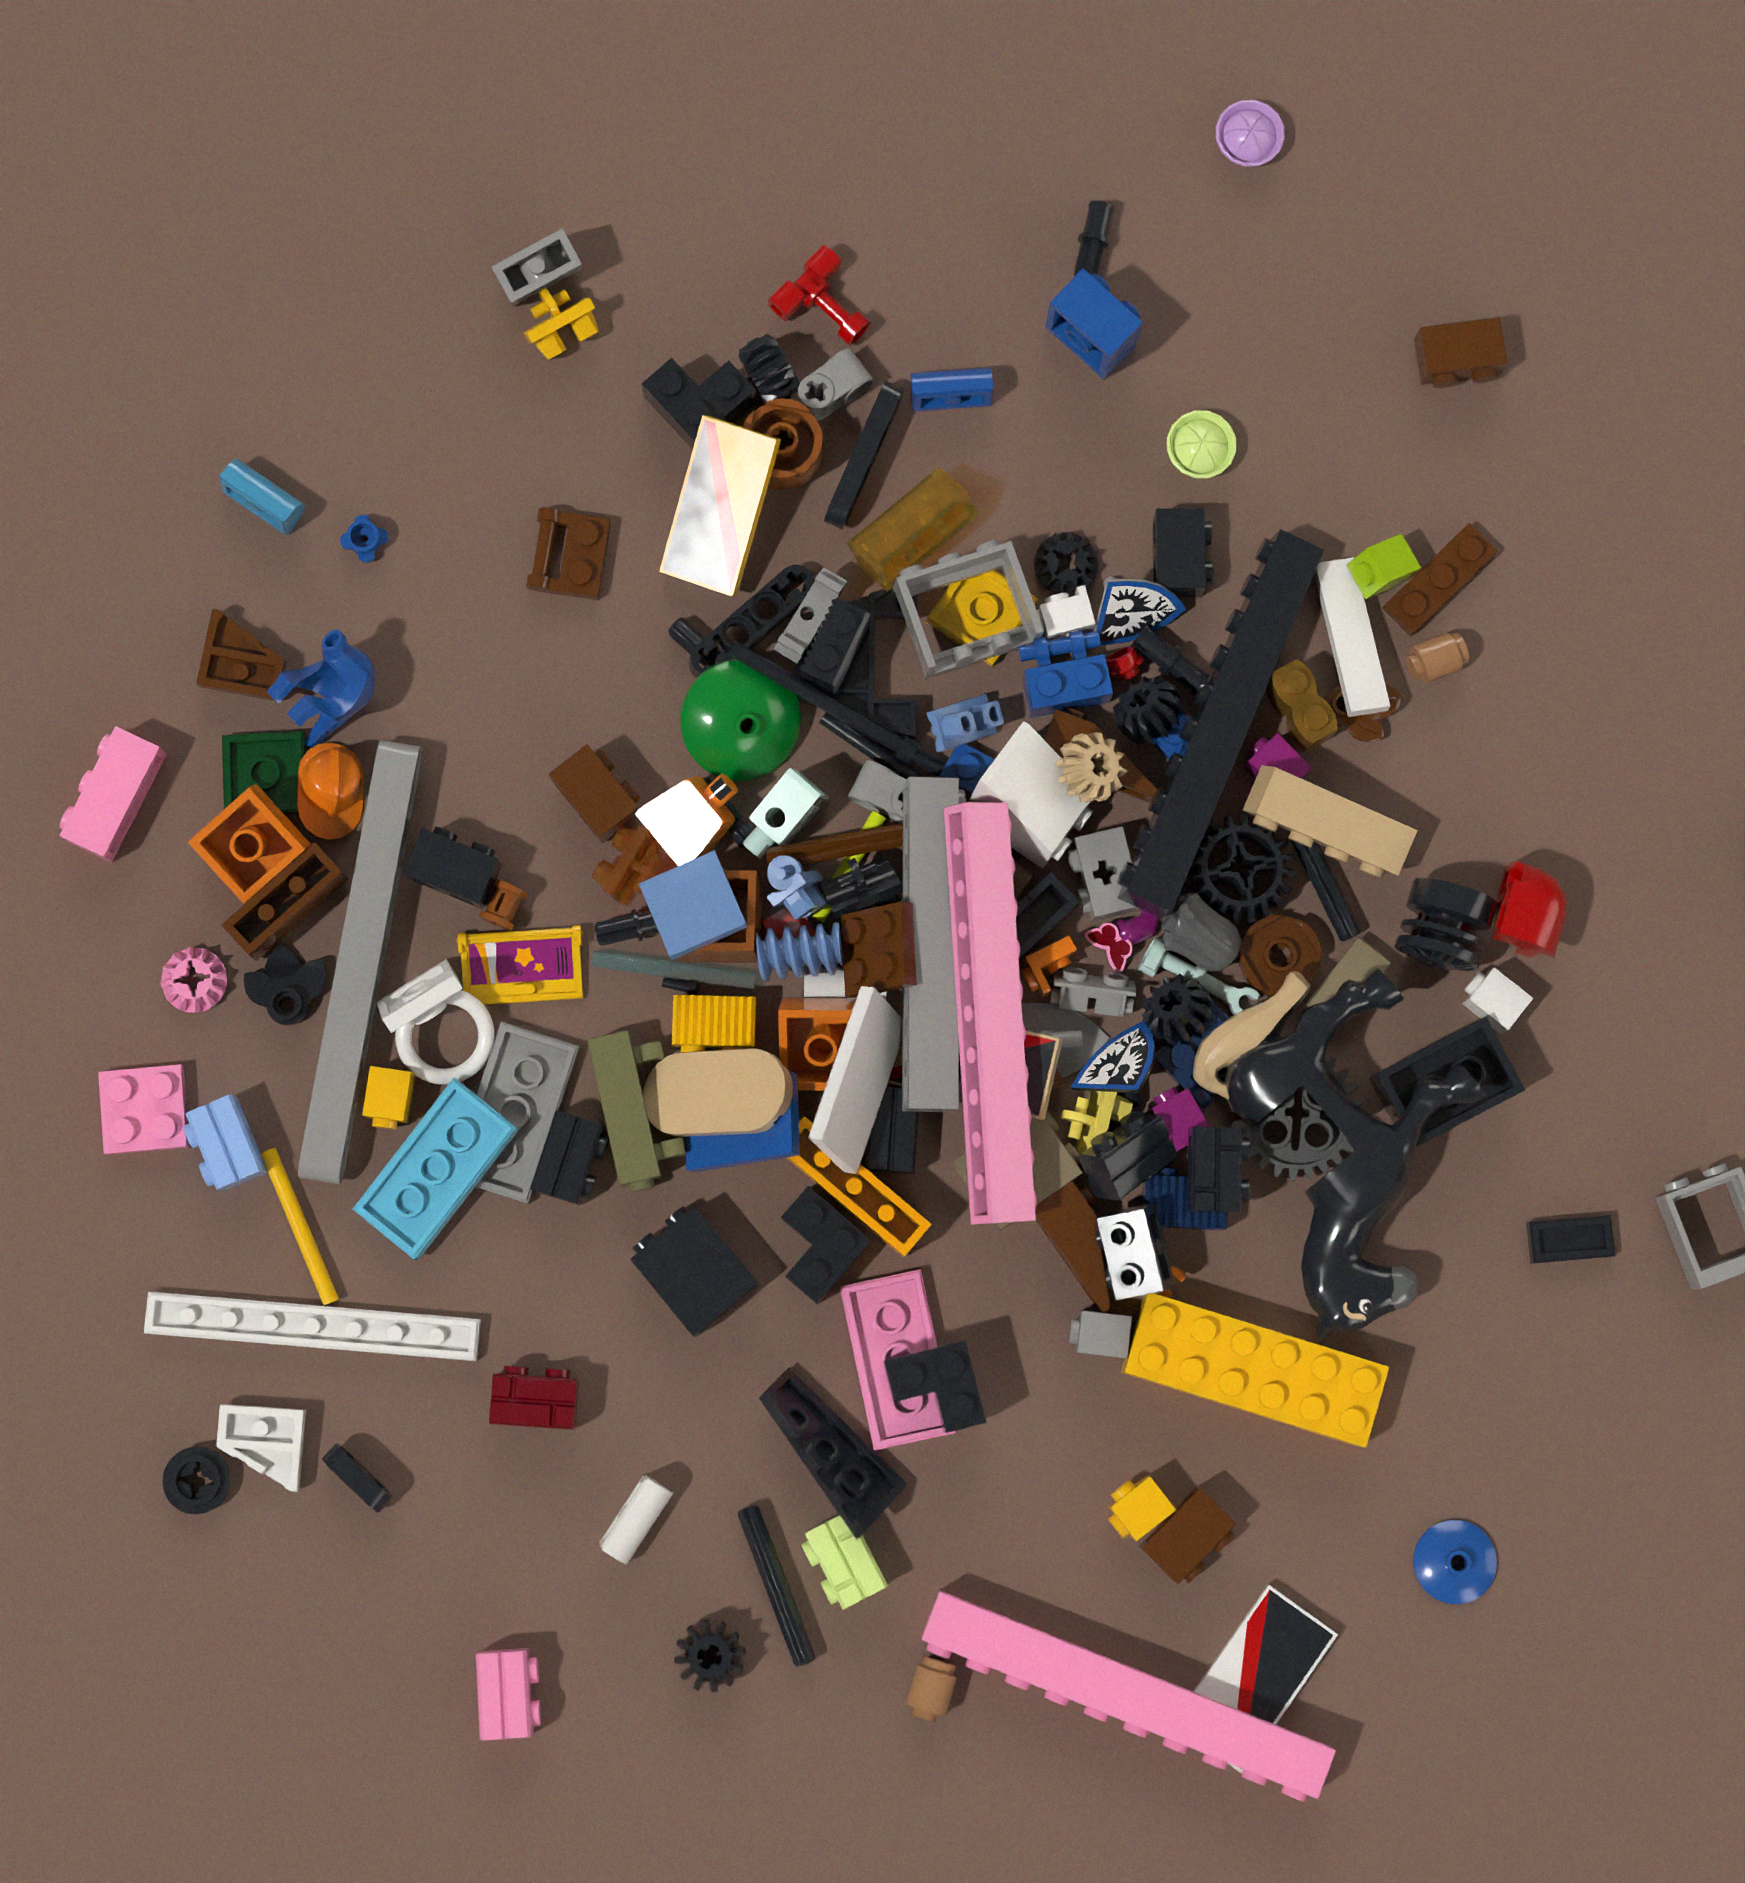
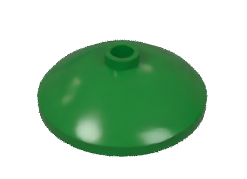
(713, 718)

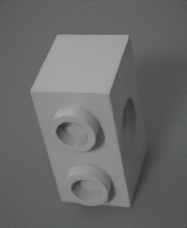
(537, 267)

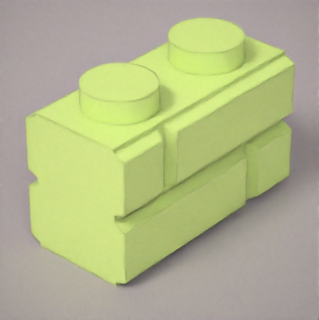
(845, 1561)

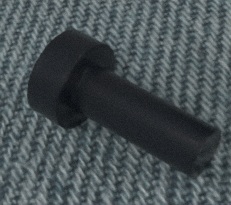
(690, 988)

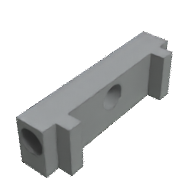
(800, 633)

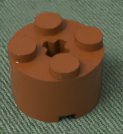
(797, 425)

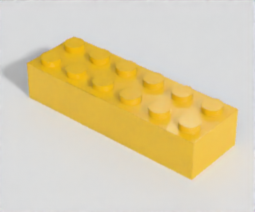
(1255, 1369)

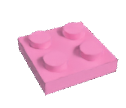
(143, 1109)

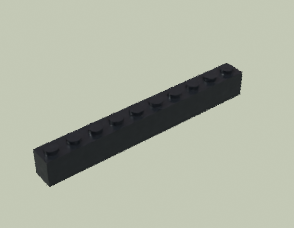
(1220, 723)

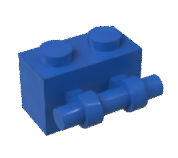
(1065, 684)

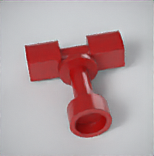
(812, 290)

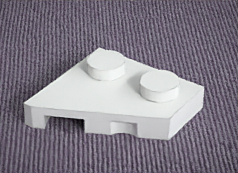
(265, 1440)

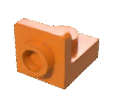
(1053, 957)

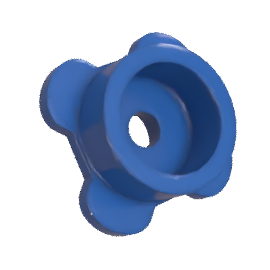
(361, 527)

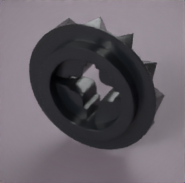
(1047, 564)
(181, 1493)

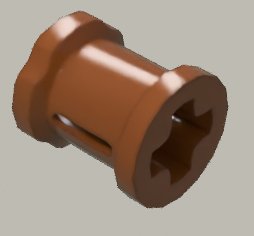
(503, 905)

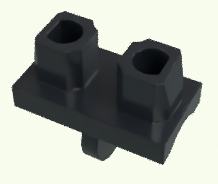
(862, 887)

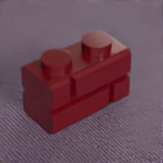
(534, 1399)

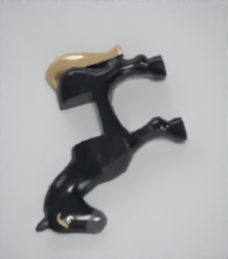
(1372, 1178)

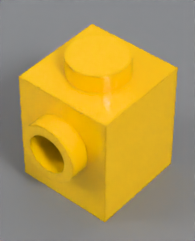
(1138, 1508)

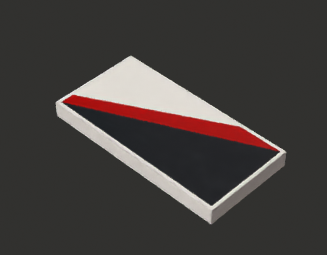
(1267, 1658)

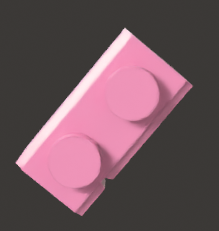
(506, 1693)

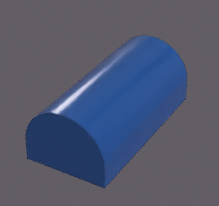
(951, 389)

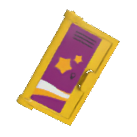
(512, 963)

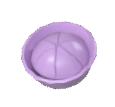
(1250, 133)

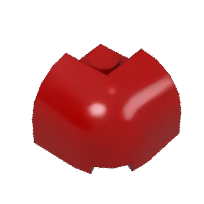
(1530, 910)

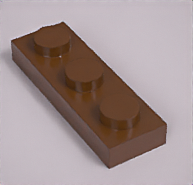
(1439, 579)

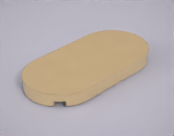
(717, 1092)

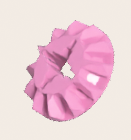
(208, 991)

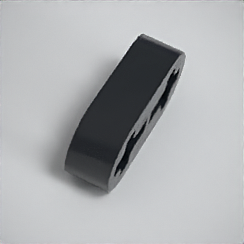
(357, 1478)

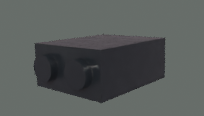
(692, 1270)

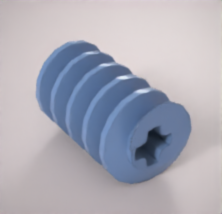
(799, 952)

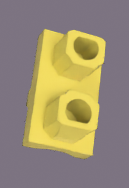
(1093, 1116)

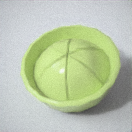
(1201, 444)

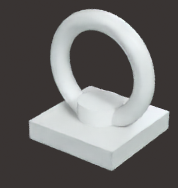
(423, 1000)

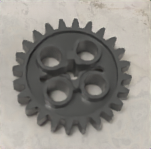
(1306, 1156)

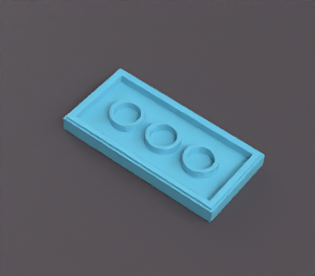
(435, 1169)

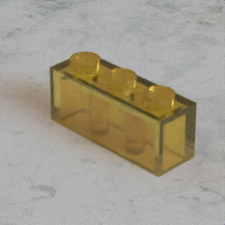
(913, 528)

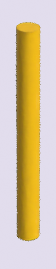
(299, 1226)

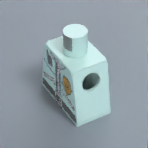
(799, 802)

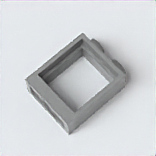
(1681, 1189)

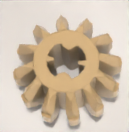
(1090, 767)

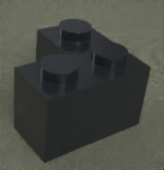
(682, 402)
(833, 1241)
(948, 1375)

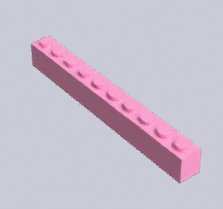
(989, 1013)
(1128, 1695)

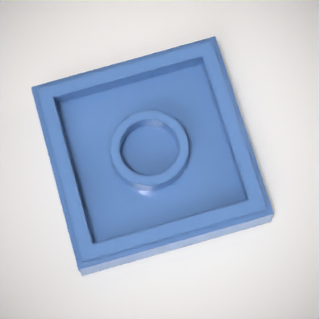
(693, 905)

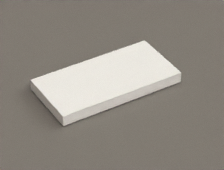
(857, 1080)

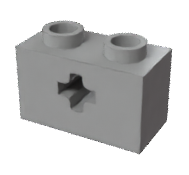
(1106, 850)

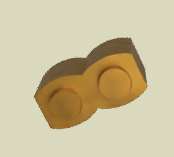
(1295, 696)

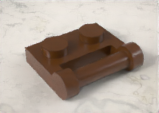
(582, 554)

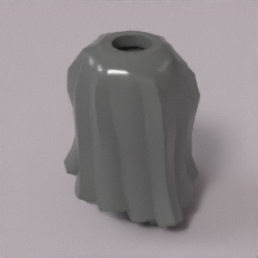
(1200, 934)

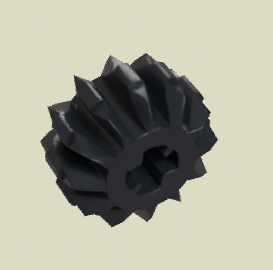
(768, 368)
(1148, 710)
(1177, 1009)
(717, 1668)

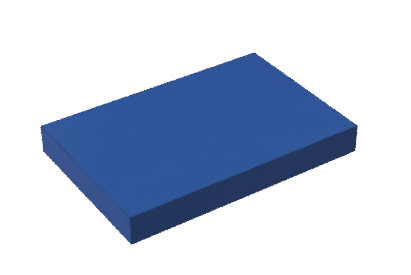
(725, 1151)

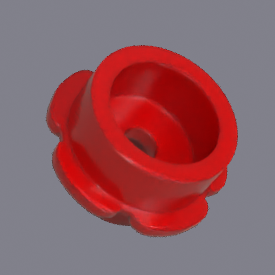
(1123, 663)

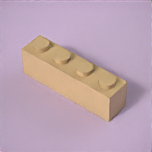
(1330, 821)

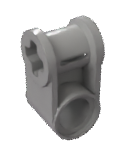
(838, 382)
(879, 790)

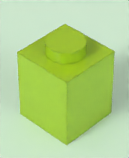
(1383, 566)

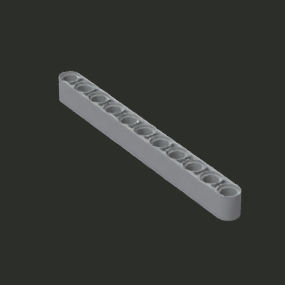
(360, 962)

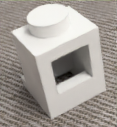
(1066, 614)

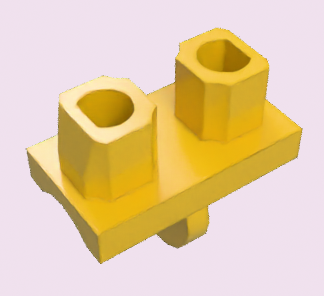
(545, 333)

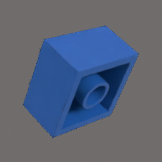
(1094, 322)

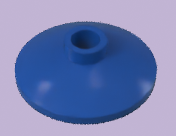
(1434, 1556)

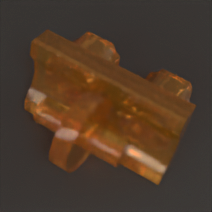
(635, 866)

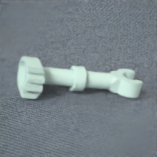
(1158, 956)

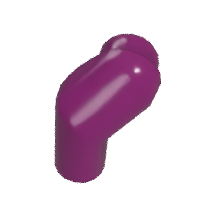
(1138, 928)

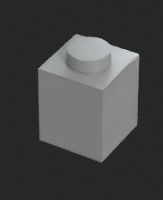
(1100, 1334)

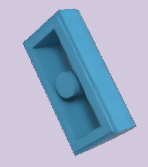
(261, 496)

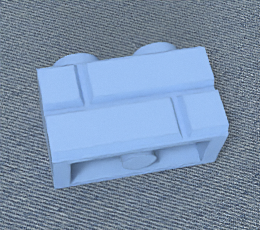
(225, 1143)

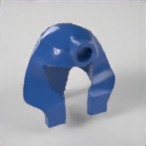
(342, 677)

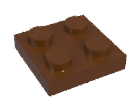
(879, 948)

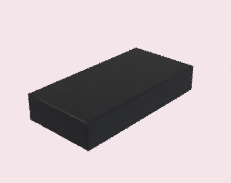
(1570, 1239)

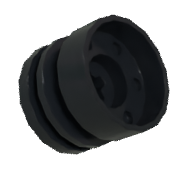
(1447, 917)

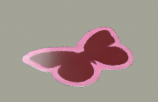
(1108, 938)

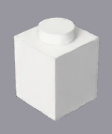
(1496, 999)

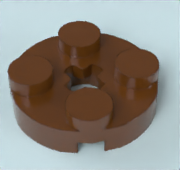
(1285, 933)

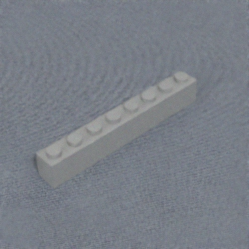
(930, 1008)

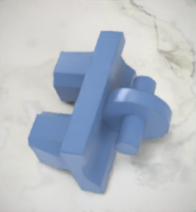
(964, 721)
(796, 887)

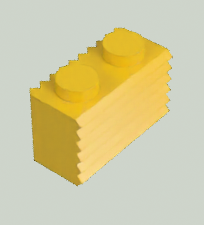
(713, 1022)

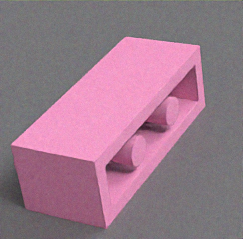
(112, 793)

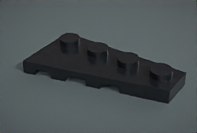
(838, 1459)

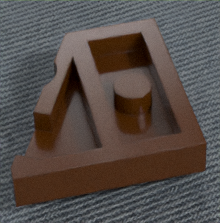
(237, 661)

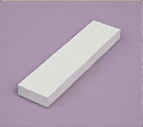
(1351, 639)

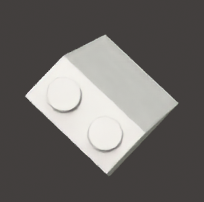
(1037, 803)

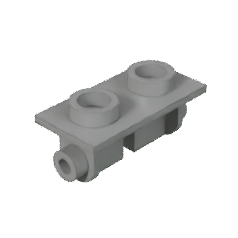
(1108, 991)

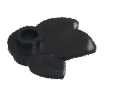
(285, 979)

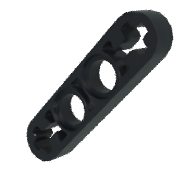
(864, 455)
(749, 620)

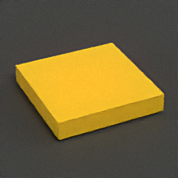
(976, 610)

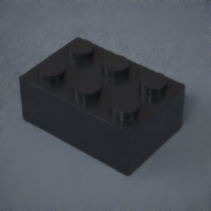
(1472, 1047)

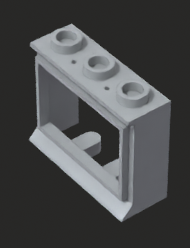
(956, 568)

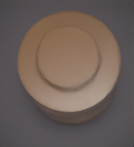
(1437, 657)
(931, 1688)

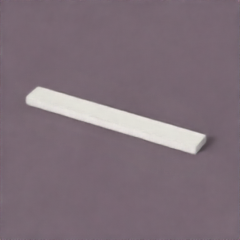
(312, 1326)

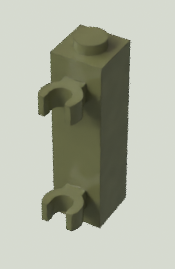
(625, 1109)

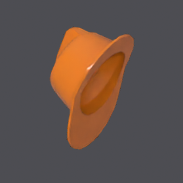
(330, 791)

